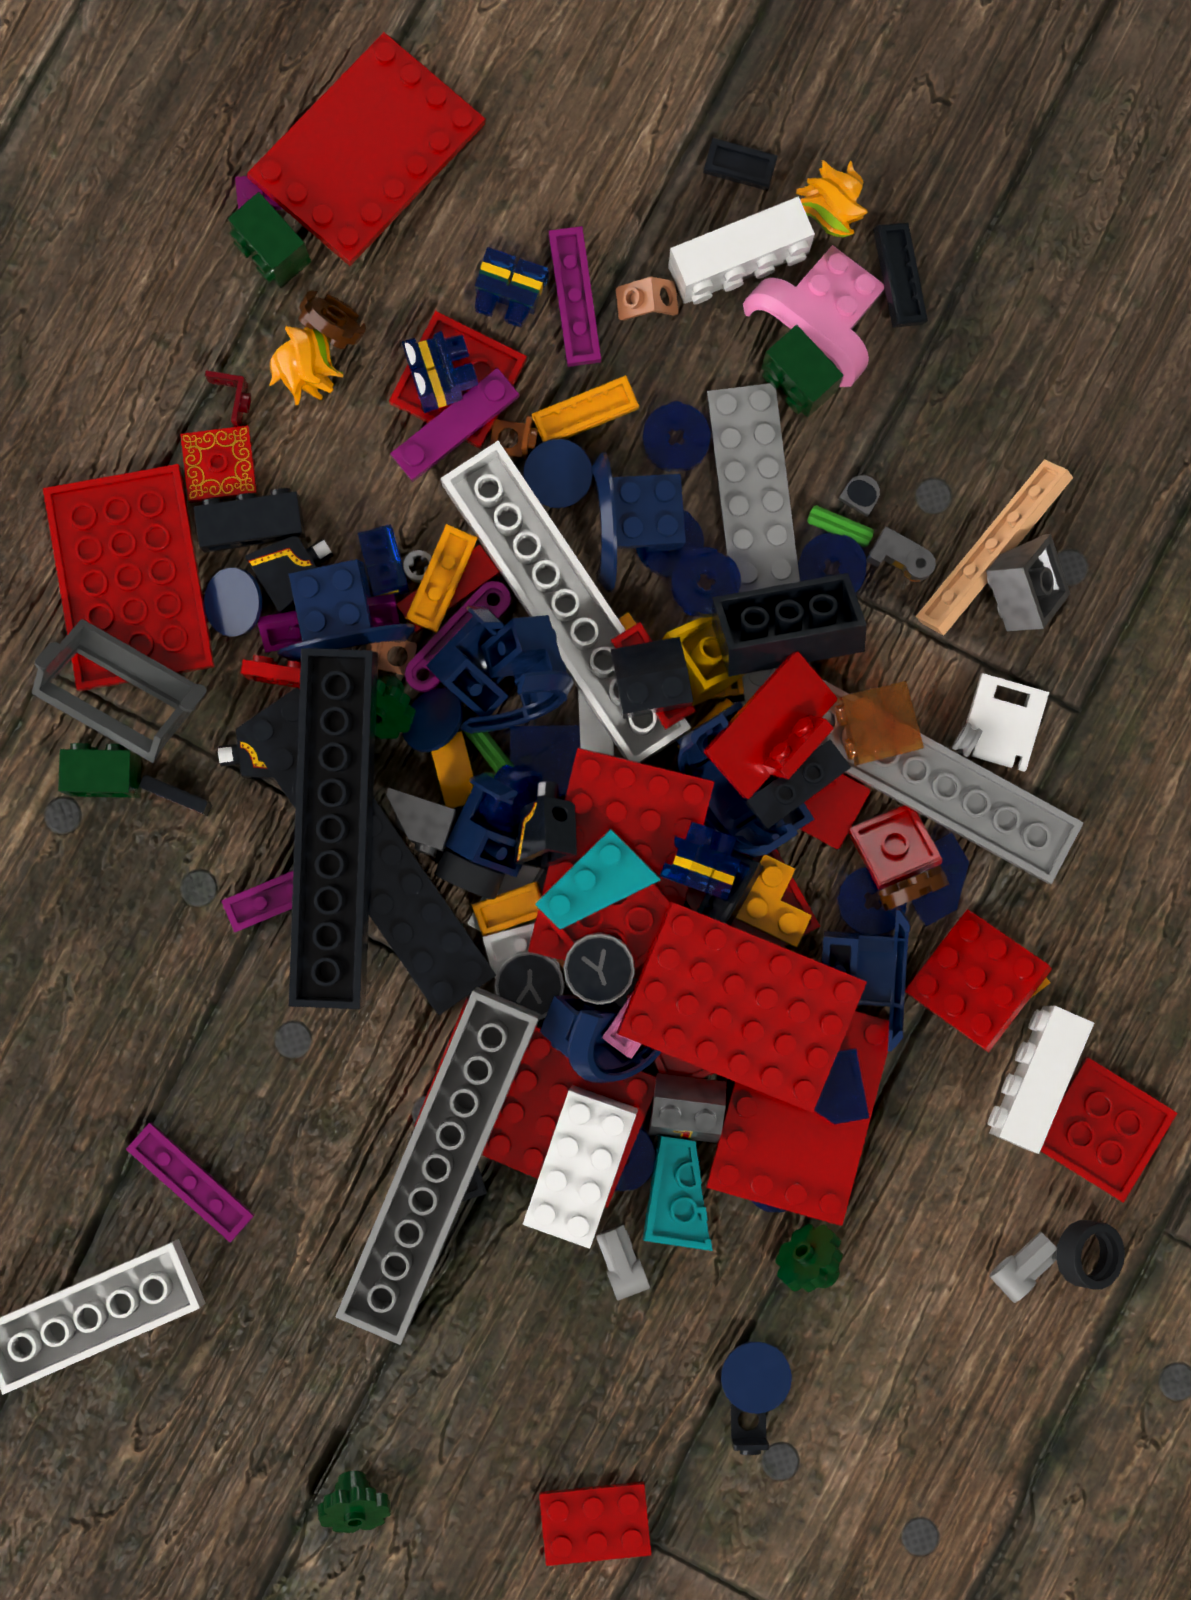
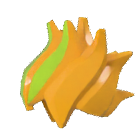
(834, 199)
(304, 363)

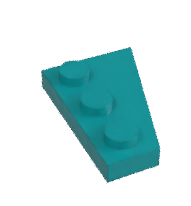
(596, 881)
(675, 1198)

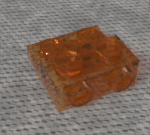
(878, 723)

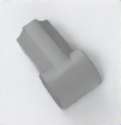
(624, 1270)
(1019, 1272)

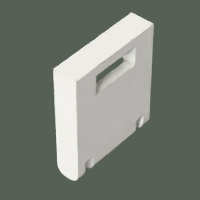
(1005, 726)

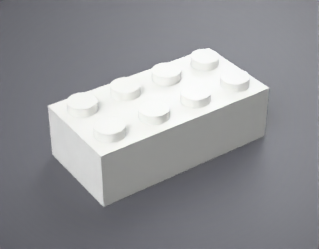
(741, 251)
(1040, 1077)
(580, 1166)

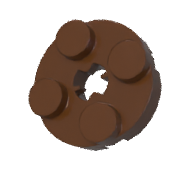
(332, 319)
(913, 888)

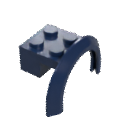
(636, 515)
(336, 611)
(531, 654)
(463, 666)
(478, 839)
(880, 962)
(577, 1032)

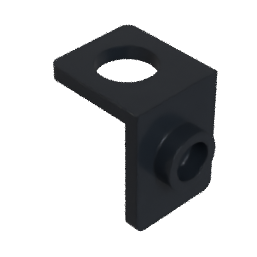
(748, 1441)

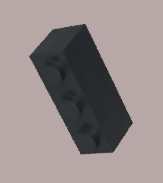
(249, 520)

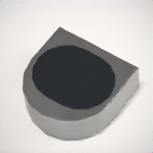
(861, 494)

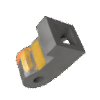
(902, 553)

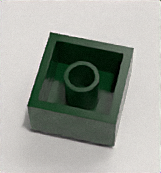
(269, 239)
(801, 372)
(99, 773)

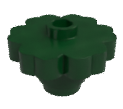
(392, 708)
(810, 1259)
(353, 1505)

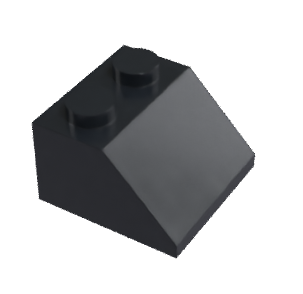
(651, 677)

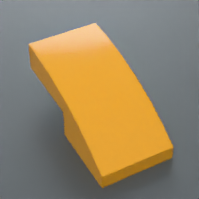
(454, 771)

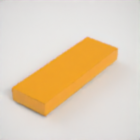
(441, 578)

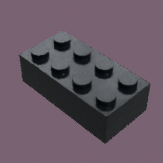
(770, 623)

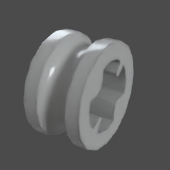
(409, 562)
(967, 739)

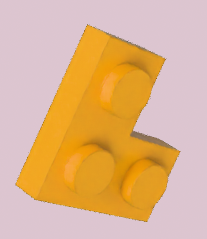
(764, 905)

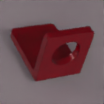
(242, 398)

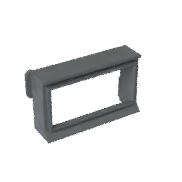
(128, 665)

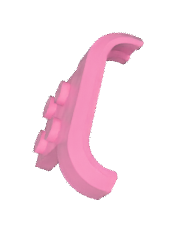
(825, 308)

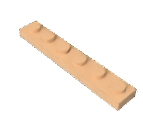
(1001, 536)

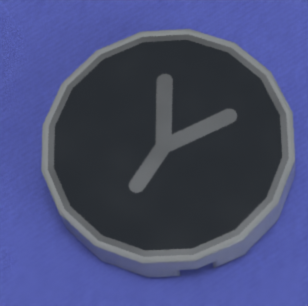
(599, 968)
(530, 981)

